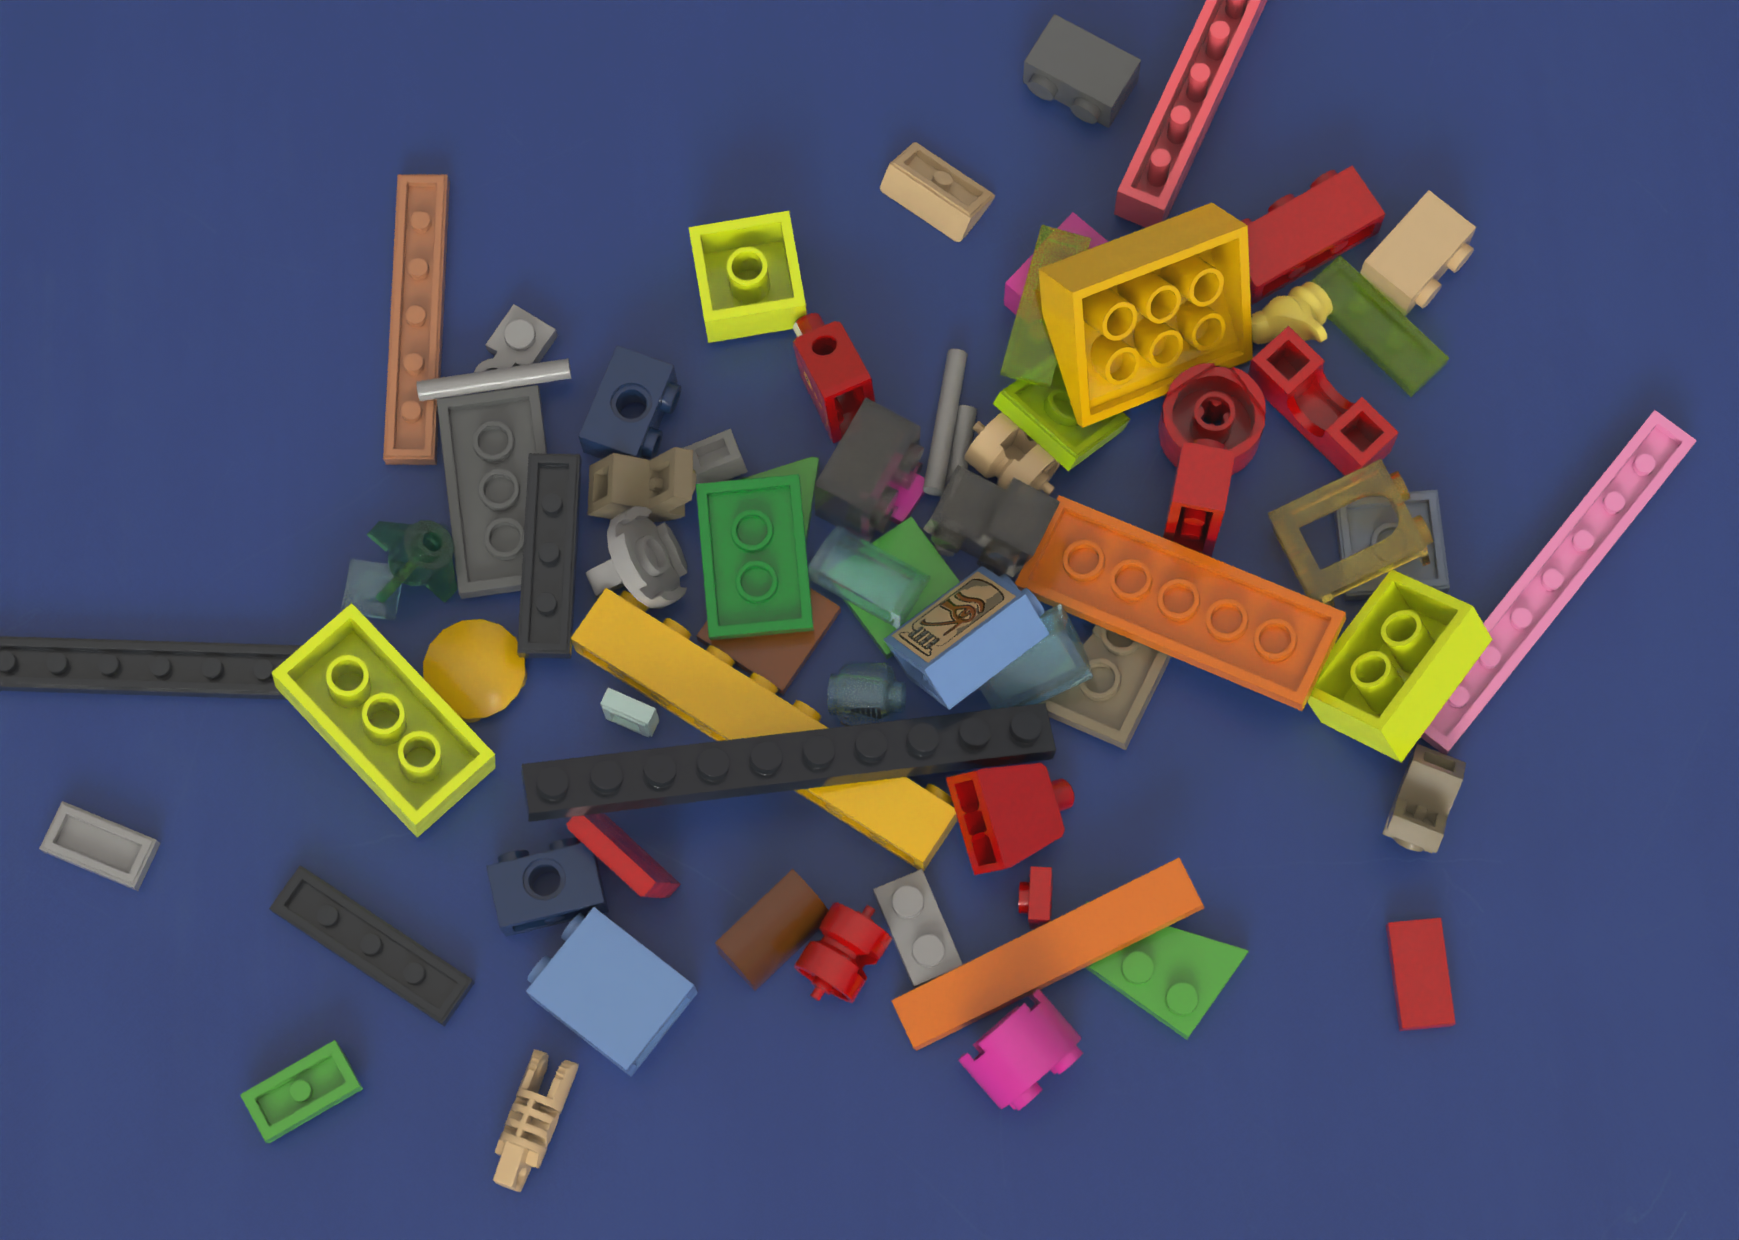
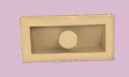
(935, 191)

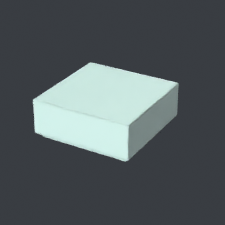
(629, 712)

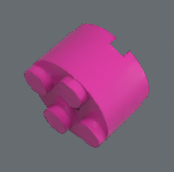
(1023, 1051)

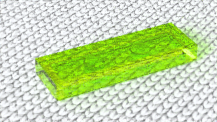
(1379, 327)
(1029, 349)

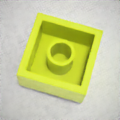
(748, 276)

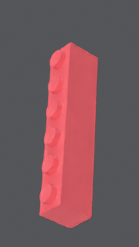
(1186, 110)

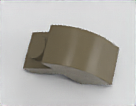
(629, 481)
(1424, 800)

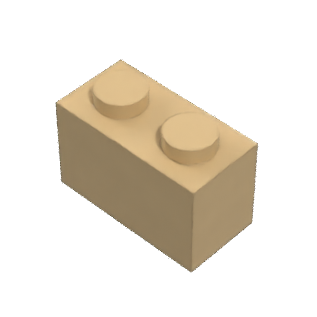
(1419, 253)

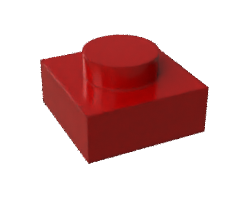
(1036, 896)

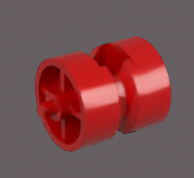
(846, 947)

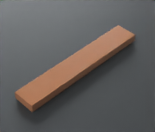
(416, 317)

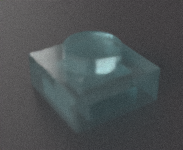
(364, 583)

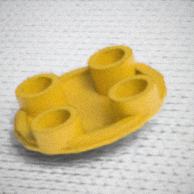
(475, 668)

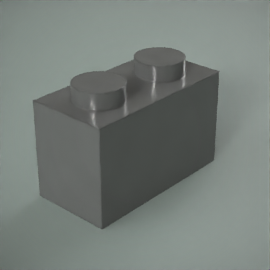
(1080, 71)

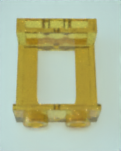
(1404, 545)

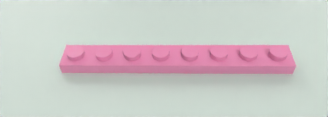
(1562, 570)

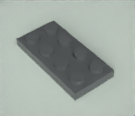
(486, 473)

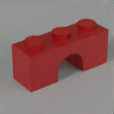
(1297, 387)

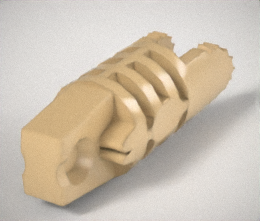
(532, 1121)

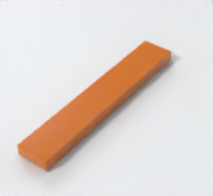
(1047, 954)

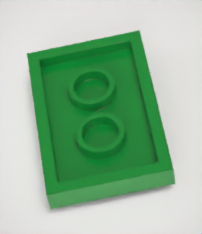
(754, 557)

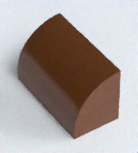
(772, 930)

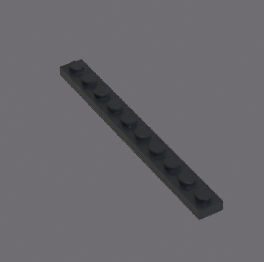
(786, 762)

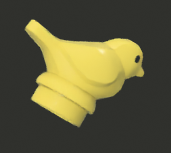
(1302, 310)

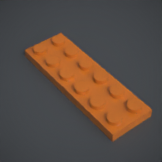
(1182, 603)

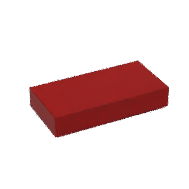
(1420, 974)

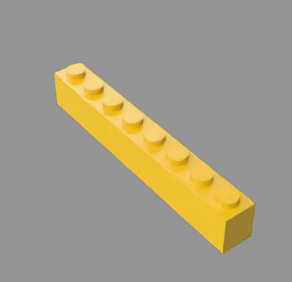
(728, 706)

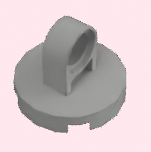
(642, 560)

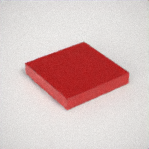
(623, 855)

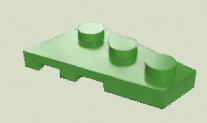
(1171, 975)

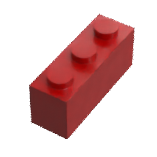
(1310, 230)
(1199, 495)

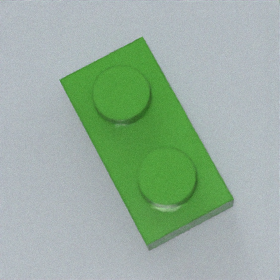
(301, 1091)

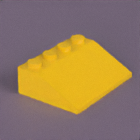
(1149, 310)

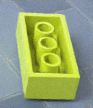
(384, 720)

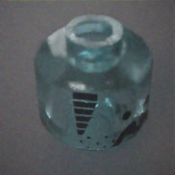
(865, 693)

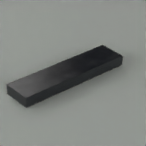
(549, 556)
(372, 945)

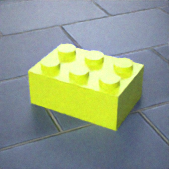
(1398, 664)

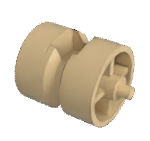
(1008, 453)

